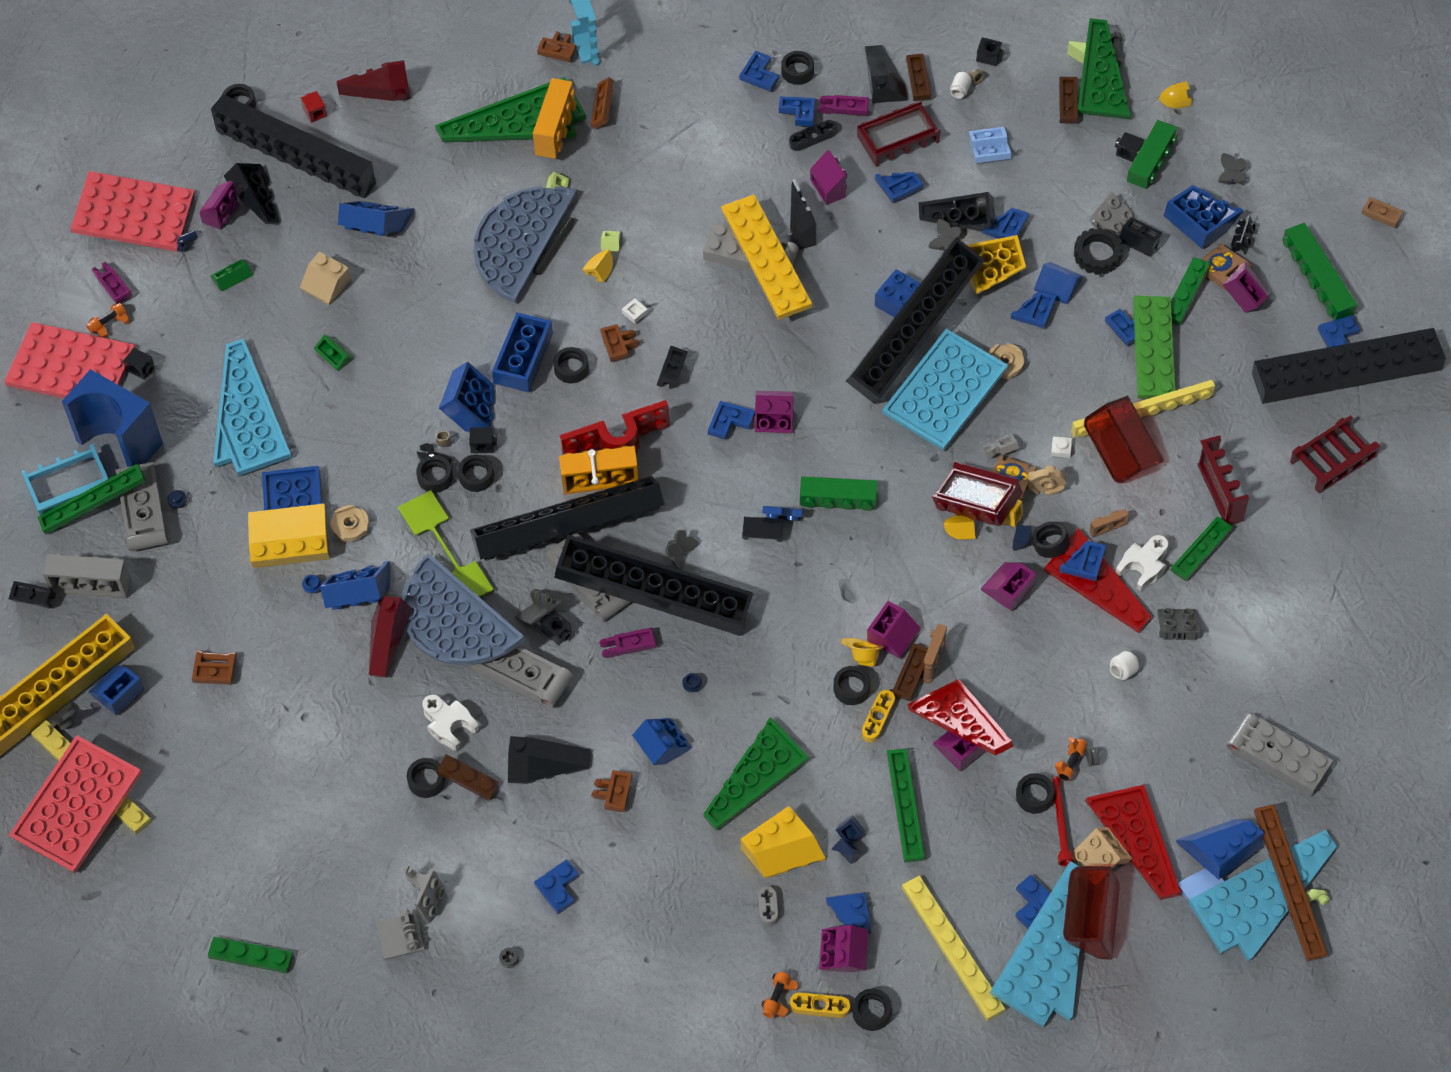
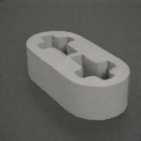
(772, 906)

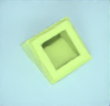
(1077, 50)
(557, 180)
(610, 240)

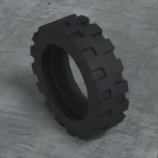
(1098, 266)

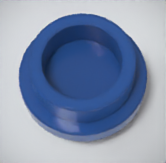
(311, 583)

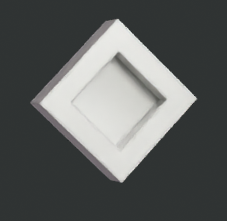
(634, 311)
(1061, 447)

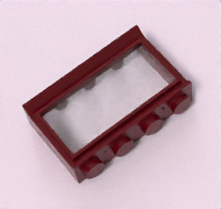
(897, 131)
(978, 494)
(1231, 509)

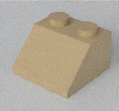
(325, 278)

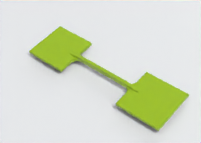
(425, 514)

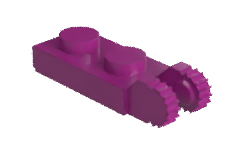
(844, 105)
(112, 283)
(628, 642)

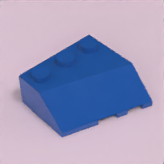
(1201, 215)
(373, 217)
(468, 398)
(355, 588)
(1224, 845)

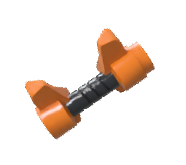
(97, 325)
(1075, 749)
(771, 1006)

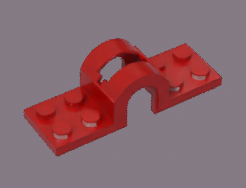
(598, 437)

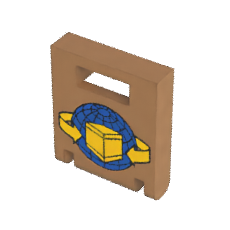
(1222, 263)
(1014, 469)
(934, 652)

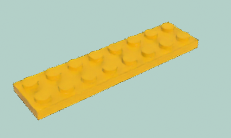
(766, 257)

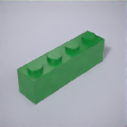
(1152, 154)
(838, 493)

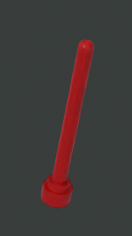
(1065, 855)

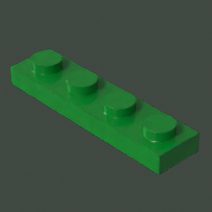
(1188, 289)
(1201, 548)
(250, 955)

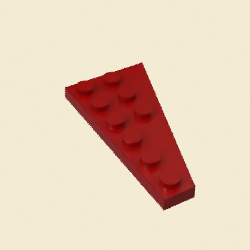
(1106, 592)
(961, 714)
(1134, 825)

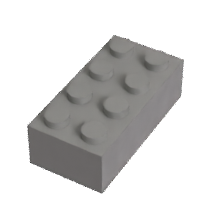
(87, 576)

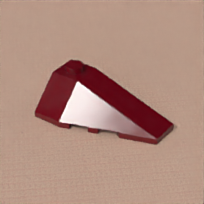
(383, 83)
(386, 631)

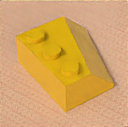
(1002, 260)
(781, 845)

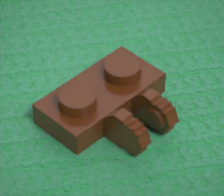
(556, 49)
(615, 343)
(617, 793)

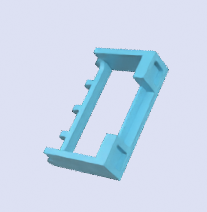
(584, 31)
(52, 503)

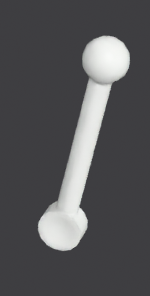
(591, 453)

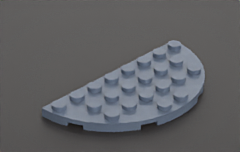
(516, 236)
(452, 620)

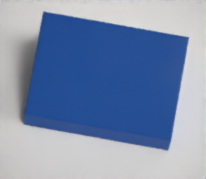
(1058, 281)

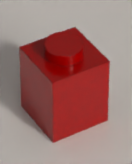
(314, 106)

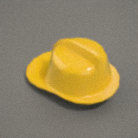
(863, 651)

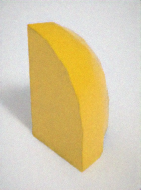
(1176, 96)
(600, 265)
(960, 527)

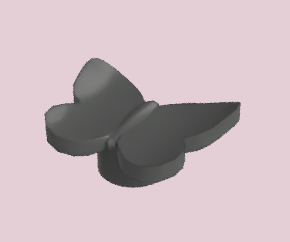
(1232, 169)
(945, 236)
(677, 547)
(63, 717)

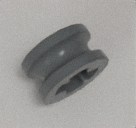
(1092, 756)
(514, 961)

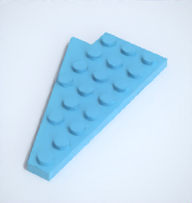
(246, 422)
(1252, 903)
(1044, 965)

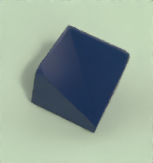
(1021, 536)
(850, 829)
(847, 849)

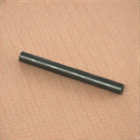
(543, 262)

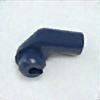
(183, 240)

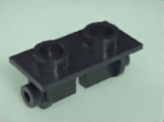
(1245, 229)

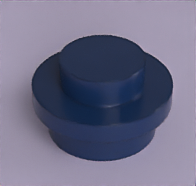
(177, 499)
(692, 682)

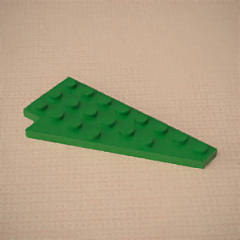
(504, 120)

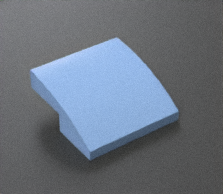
(989, 145)
(1198, 883)

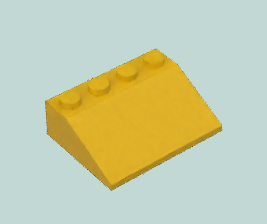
(288, 536)

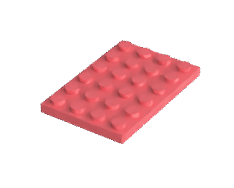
(132, 211)
(57, 359)
(75, 804)

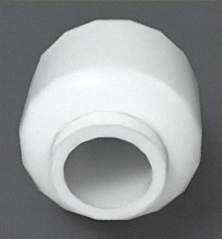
(1124, 665)

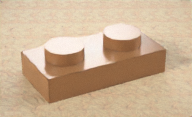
(1382, 212)
(1108, 523)

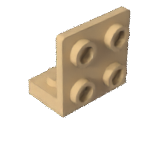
(1101, 849)

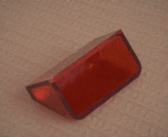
(1122, 440)
(1092, 910)

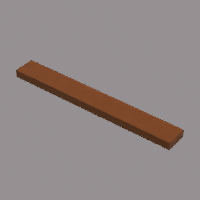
(1290, 883)

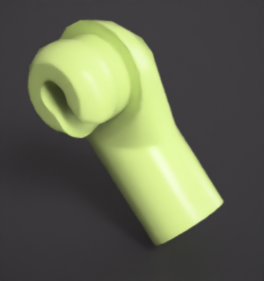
(1318, 895)

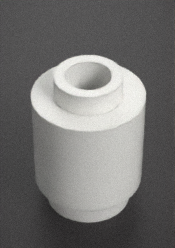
(960, 85)

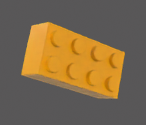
(554, 118)
(612, 469)

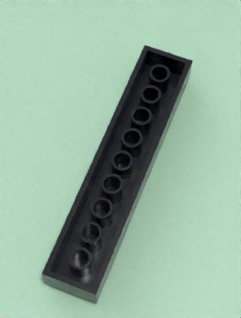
(293, 146)
(915, 320)
(1348, 365)
(567, 517)
(653, 585)

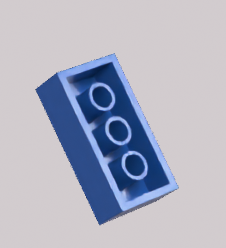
(522, 352)

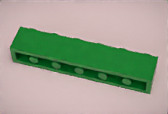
(1319, 272)

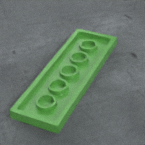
(1153, 346)

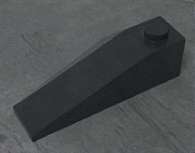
(884, 79)
(252, 188)
(965, 211)
(801, 220)
(538, 759)

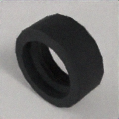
(797, 57)
(241, 89)
(571, 353)
(478, 485)
(434, 486)
(1048, 529)
(851, 699)
(429, 791)
(1037, 807)
(868, 994)

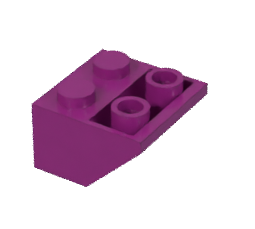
(829, 178)
(220, 205)
(1246, 288)
(774, 411)
(1010, 584)
(893, 629)
(957, 750)
(843, 949)

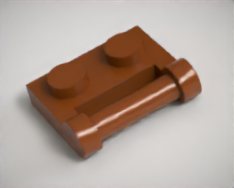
(214, 672)

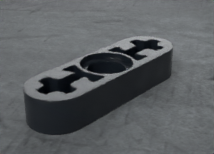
(818, 129)

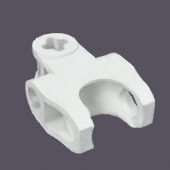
(1145, 560)
(446, 719)

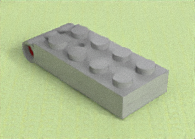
(725, 250)
(143, 512)
(601, 604)
(514, 672)
(1286, 760)

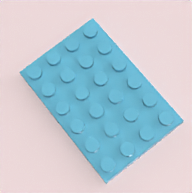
(945, 389)

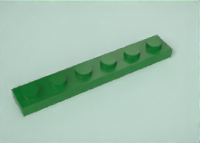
(91, 499)
(905, 805)

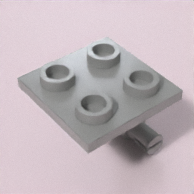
(430, 891)

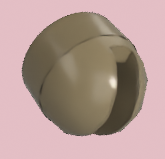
(977, 76)
(443, 438)

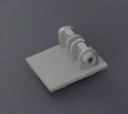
(1112, 214)
(400, 935)

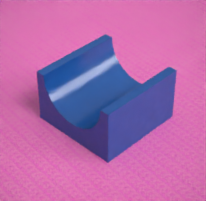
(104, 407)

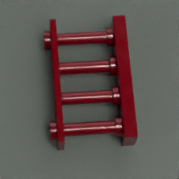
(1338, 471)

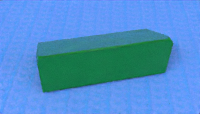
(231, 275)
(333, 352)

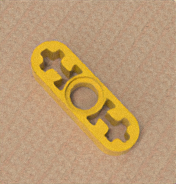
(879, 724)
(836, 1000)

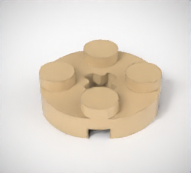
(1015, 357)
(1046, 480)
(349, 533)

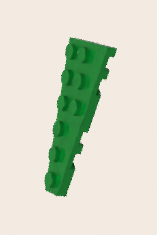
(1101, 79)
(760, 769)

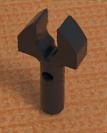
(430, 449)

